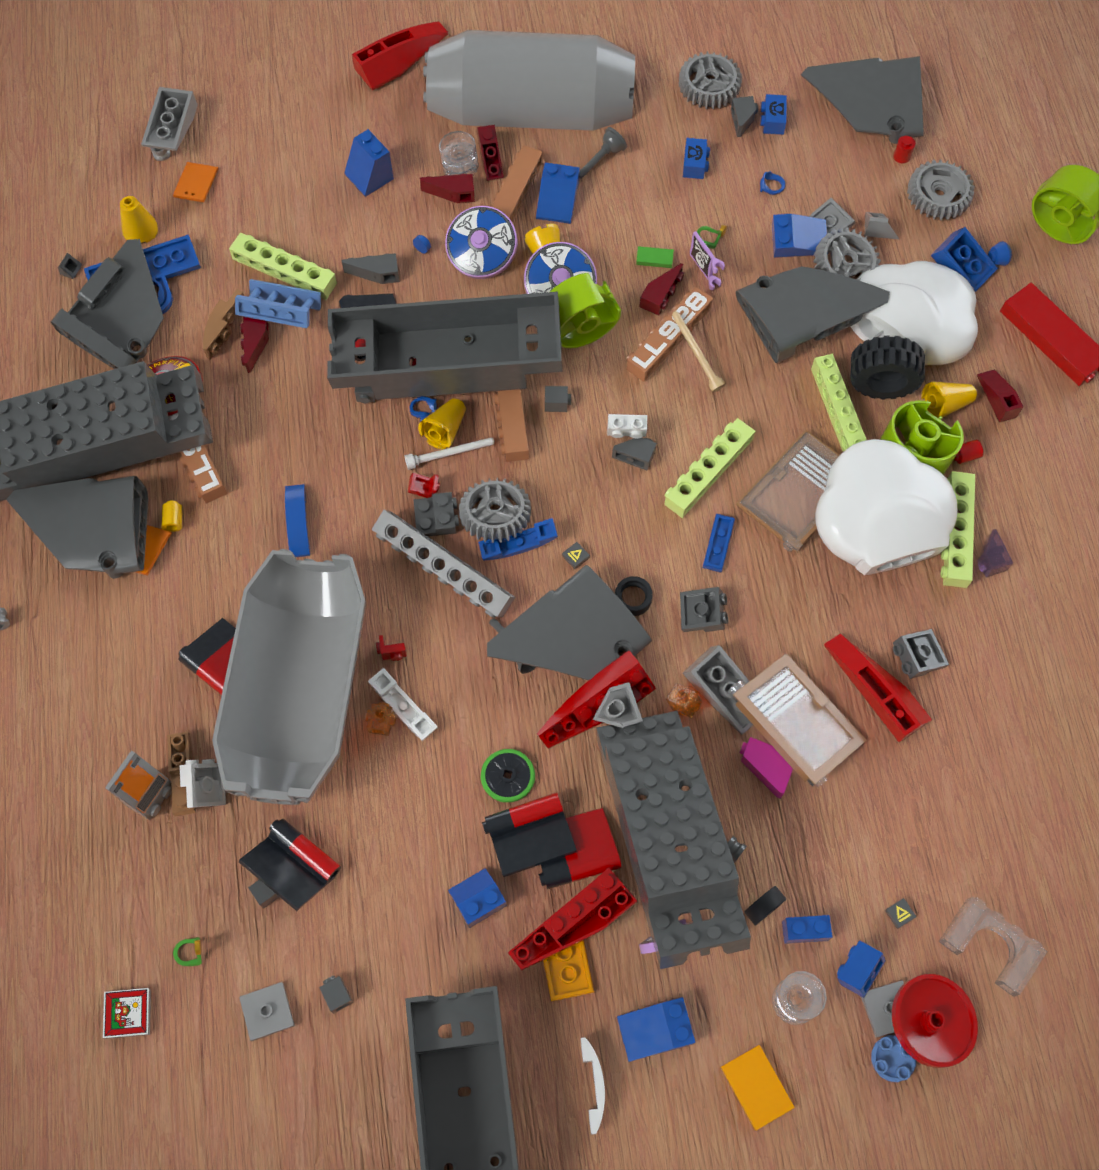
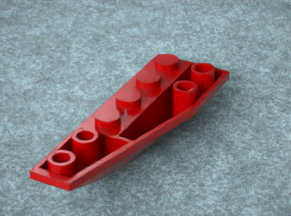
(396, 53)
(881, 690)
(580, 708)
(577, 920)

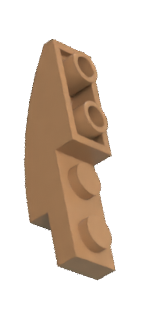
(217, 326)
(178, 752)

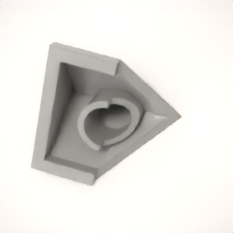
(877, 226)
(619, 707)

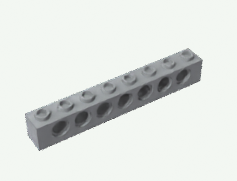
(501, 598)

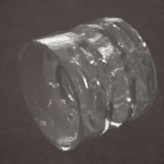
(458, 153)
(807, 989)

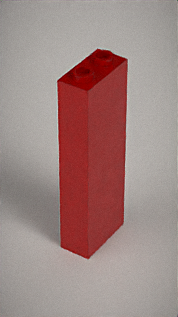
(1053, 333)

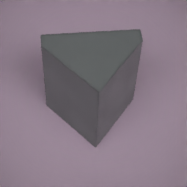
(69, 266)

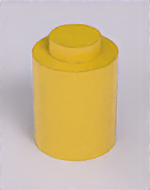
(171, 516)

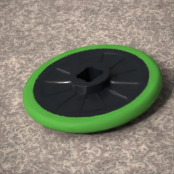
(507, 789)

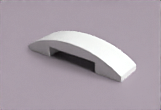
(402, 705)
(589, 1055)

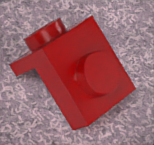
(423, 485)
(394, 651)

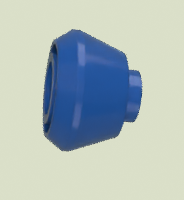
(1000, 253)

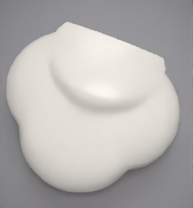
(925, 305)
(884, 508)

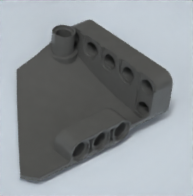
(874, 94)
(805, 306)
(115, 309)
(89, 522)
(572, 629)

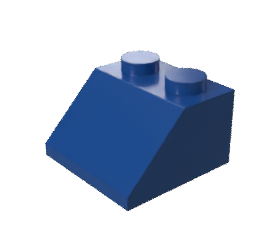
(477, 897)

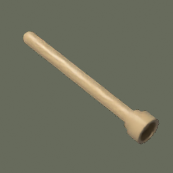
(715, 382)

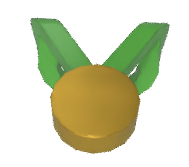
(721, 232)
(195, 962)

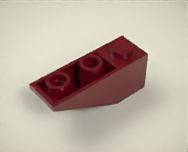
(490, 152)
(450, 187)
(660, 289)
(255, 339)
(1001, 395)

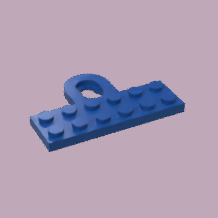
(165, 262)

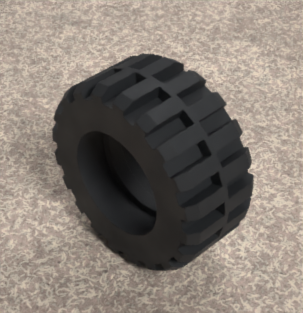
(887, 367)

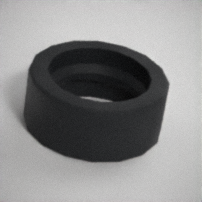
(641, 583)
(765, 905)

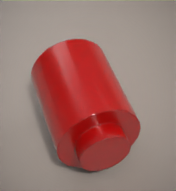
(904, 149)
(969, 451)

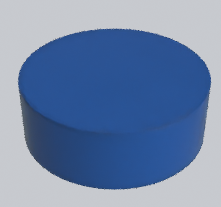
(421, 243)

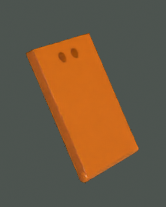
(195, 182)
(155, 542)

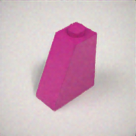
(766, 765)

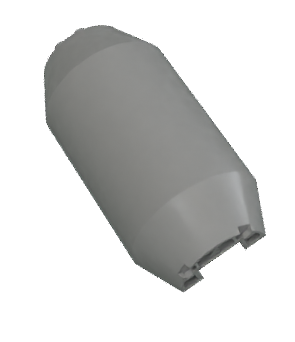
(530, 80)
(289, 678)

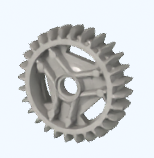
(706, 91)
(945, 178)
(838, 245)
(495, 523)

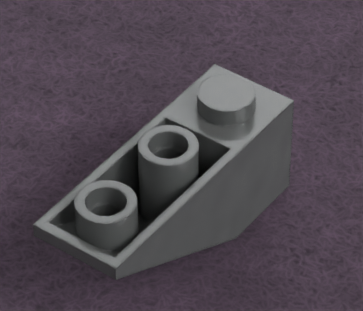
(378, 268)

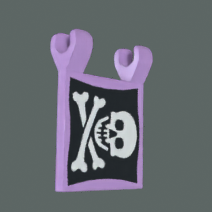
(705, 260)

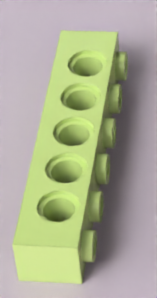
(282, 265)
(837, 401)
(683, 503)
(952, 575)

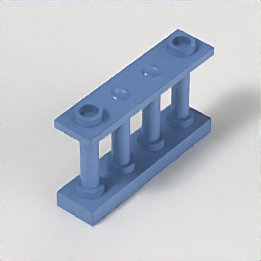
(267, 304)

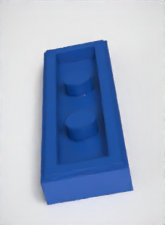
(718, 543)

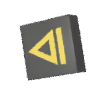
(575, 555)
(900, 913)

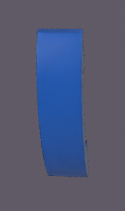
(296, 520)
(532, 538)

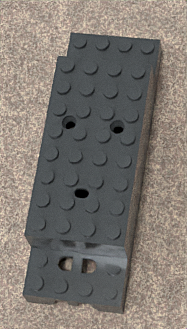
(435, 337)
(91, 433)
(657, 762)
(454, 1127)

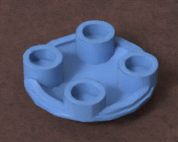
(892, 1060)

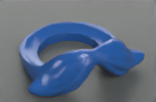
(770, 176)
(432, 405)

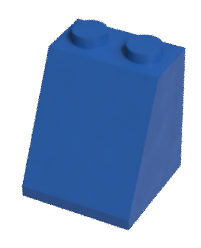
(368, 163)

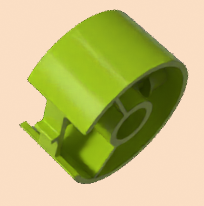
(1068, 203)
(585, 310)
(925, 434)

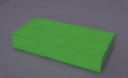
(654, 257)

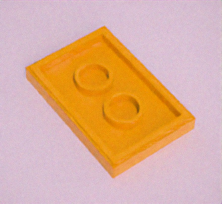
(568, 973)
(757, 1087)

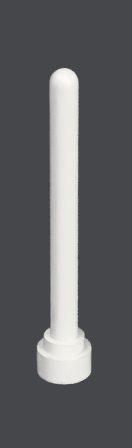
(414, 460)

